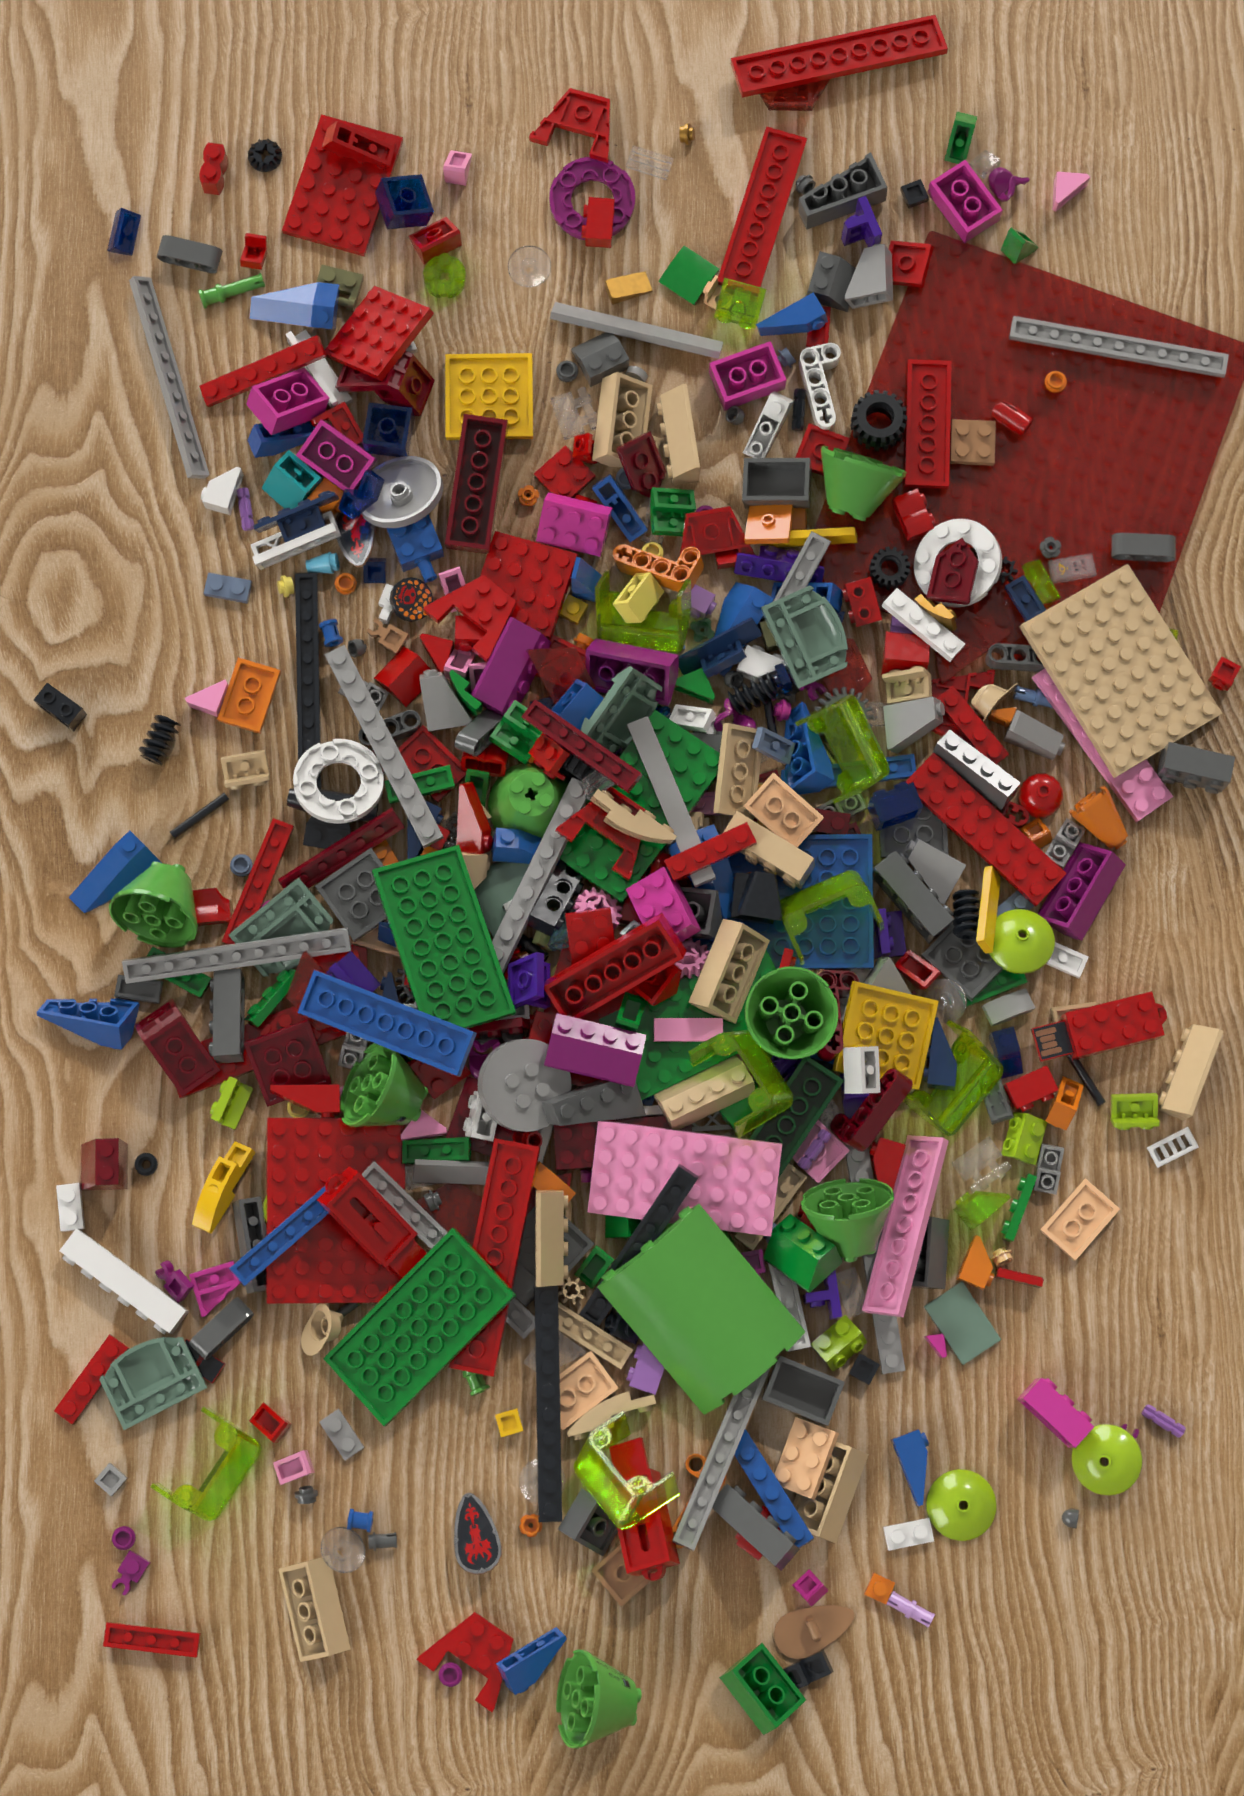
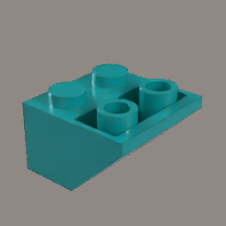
(290, 481)

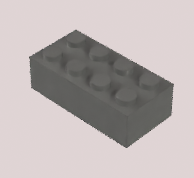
(912, 896)

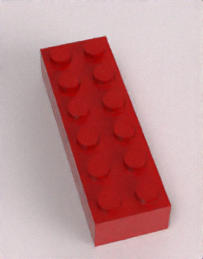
(615, 968)

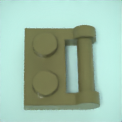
(349, 283)

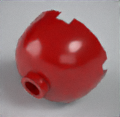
(1040, 795)

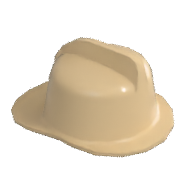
(989, 697)
(321, 1328)

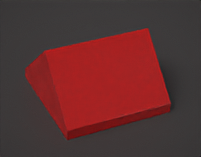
(436, 239)
(904, 652)
(402, 676)
(660, 986)

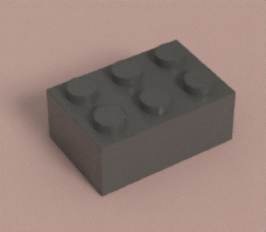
(777, 482)
(1195, 767)
(803, 1390)

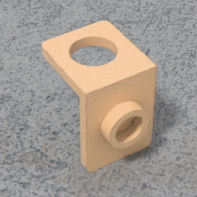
(711, 291)

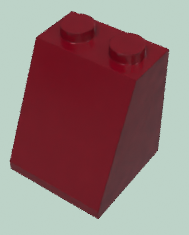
(104, 1164)

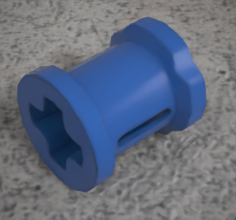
(331, 633)
(360, 1520)

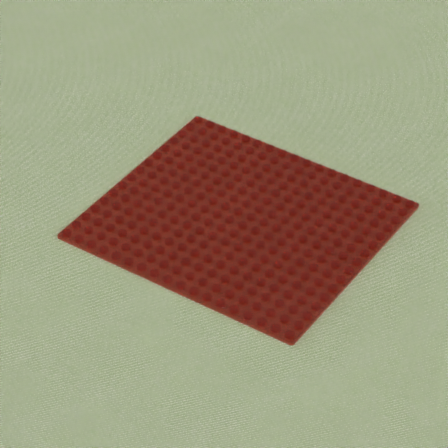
(1102, 457)

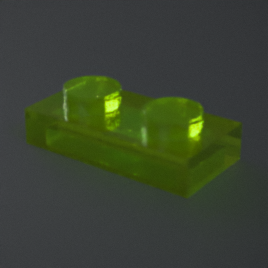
(1041, 581)

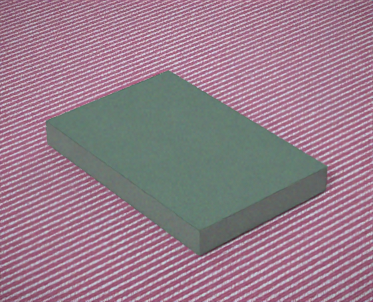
(962, 1323)

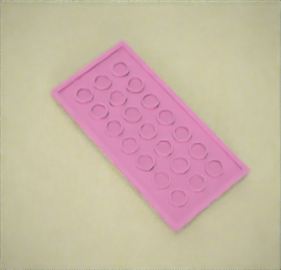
(733, 1183)

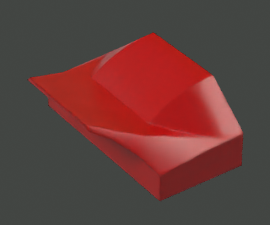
(211, 907)

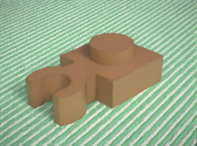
(390, 637)

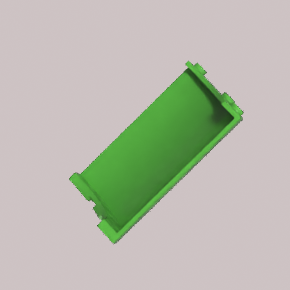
(701, 1309)

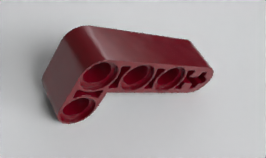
(834, 979)
(873, 1112)

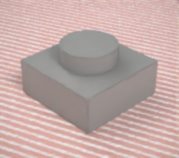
(111, 1479)

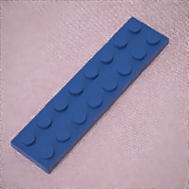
(387, 1023)

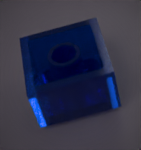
(404, 201)
(388, 430)
(894, 805)

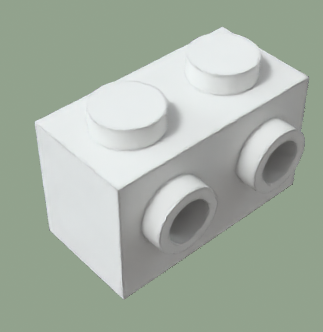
(861, 1070)
(479, 1123)

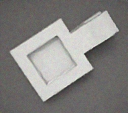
(384, 602)

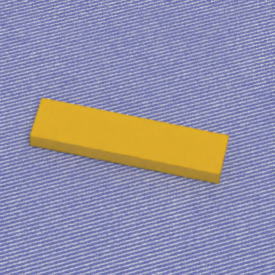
(835, 535)
(988, 909)

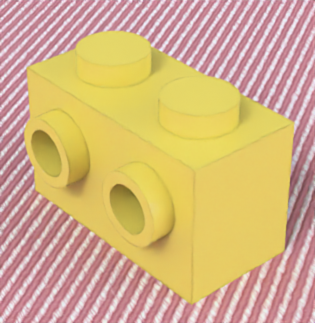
(638, 597)

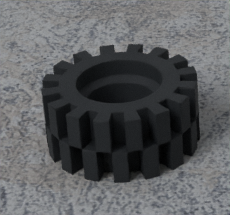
(889, 555)

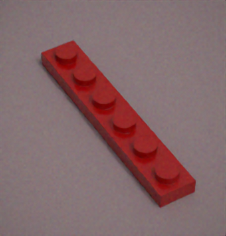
(262, 371)
(260, 875)

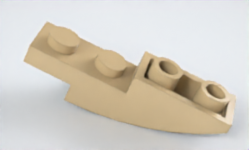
(640, 826)
(606, 1409)

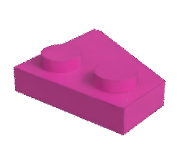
(213, 1285)

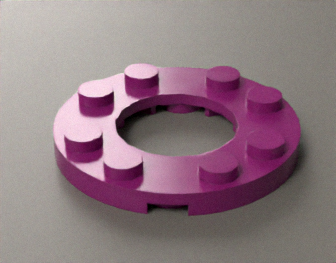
(586, 170)

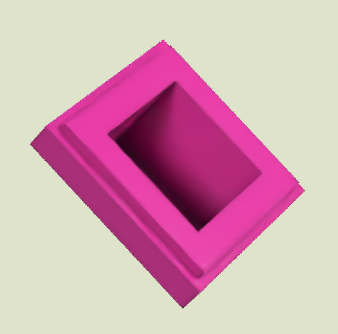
(938, 1344)
(810, 1587)

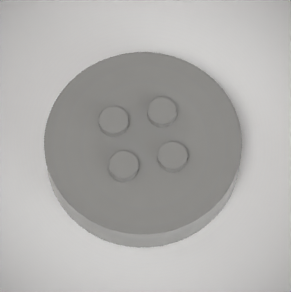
(517, 1082)

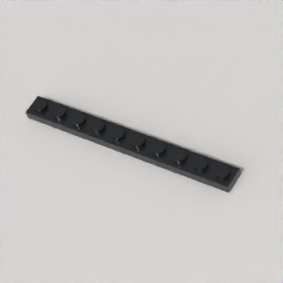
(307, 663)
(548, 1404)

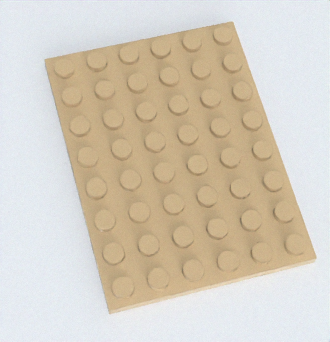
(1120, 670)

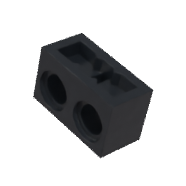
(60, 707)

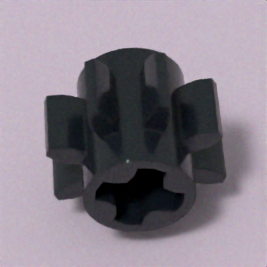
(1006, 564)

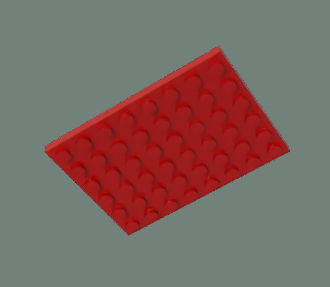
(326, 1260)

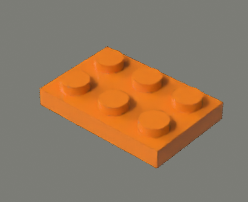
(249, 695)

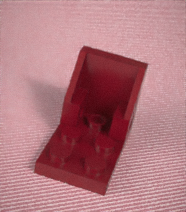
(405, 385)
(176, 1047)

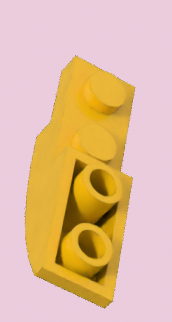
(218, 1187)

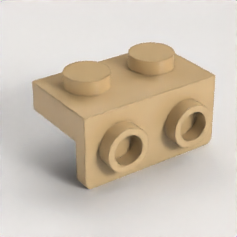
(907, 685)
(245, 769)

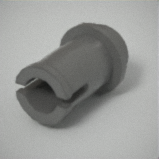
(382, 1540)

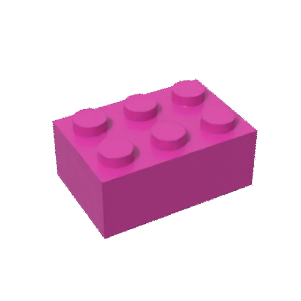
(964, 201)
(747, 375)
(287, 401)
(336, 456)
(574, 524)
(662, 895)
(1056, 1412)

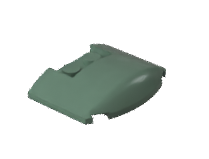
(807, 635)
(626, 701)
(498, 889)
(287, 914)
(151, 1379)

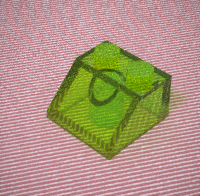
(739, 303)
(978, 1206)

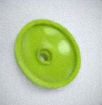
(1019, 953)
(1123, 1458)
(944, 1508)

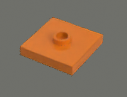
(769, 524)

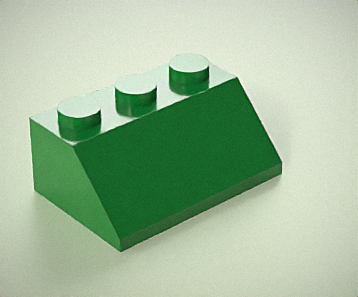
(801, 1253)
(763, 1689)

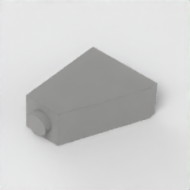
(872, 278)
(441, 702)
(910, 721)
(1034, 736)
(935, 867)
(886, 976)

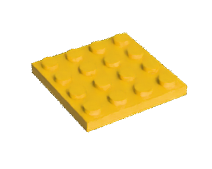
(492, 388)
(893, 1022)

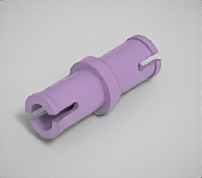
(910, 1609)

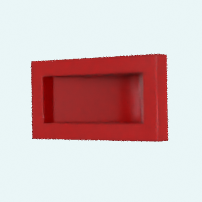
(438, 649)
(917, 970)
(270, 1423)

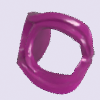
(1002, 180)
(742, 720)
(476, 1059)

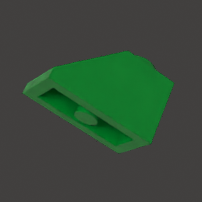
(960, 137)

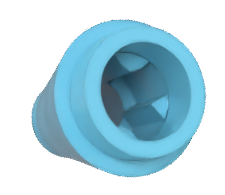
(323, 564)

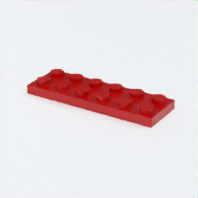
(928, 424)

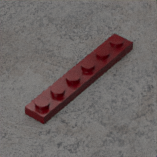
(582, 746)
(345, 850)

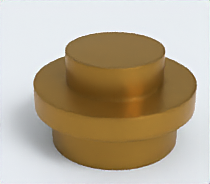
(687, 134)

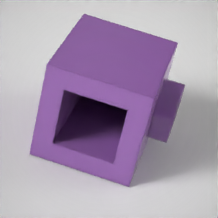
(702, 602)

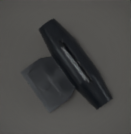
(321, 833)

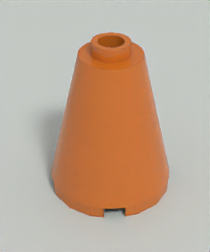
(1101, 818)

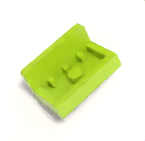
(231, 1103)
(1134, 1111)
(1024, 1137)
(839, 1343)

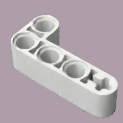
(819, 390)

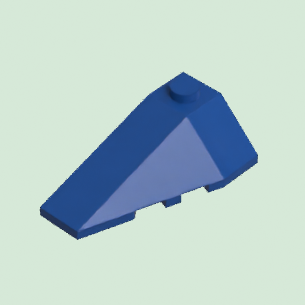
(114, 872)
(101, 1022)

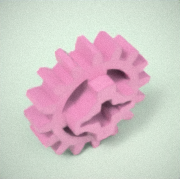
(600, 901)
(693, 959)

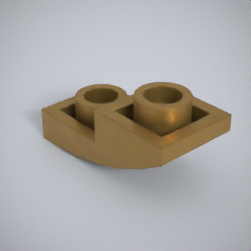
(940, 612)

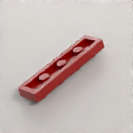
(972, 726)
(710, 851)
(89, 1380)
(151, 1639)

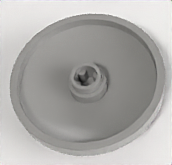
(408, 493)

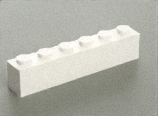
(124, 1281)

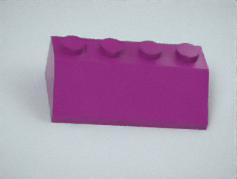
(609, 658)
(509, 667)
(1082, 891)
(595, 1050)

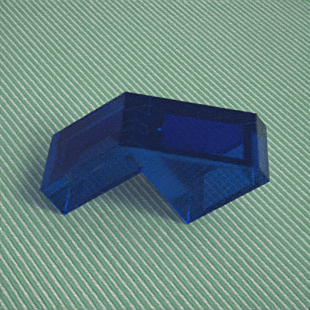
(357, 501)

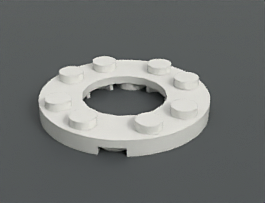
(973, 533)
(332, 752)

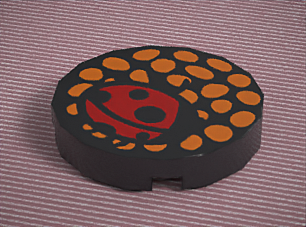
(409, 598)

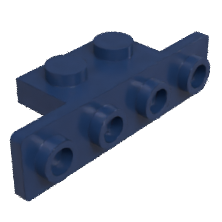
(300, 519)
(720, 650)

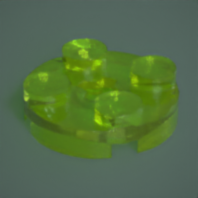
(444, 264)

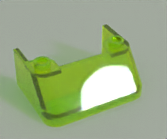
(658, 631)
(851, 743)
(843, 885)
(976, 1076)
(771, 1096)
(225, 1477)
(620, 1500)

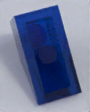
(1007, 1051)

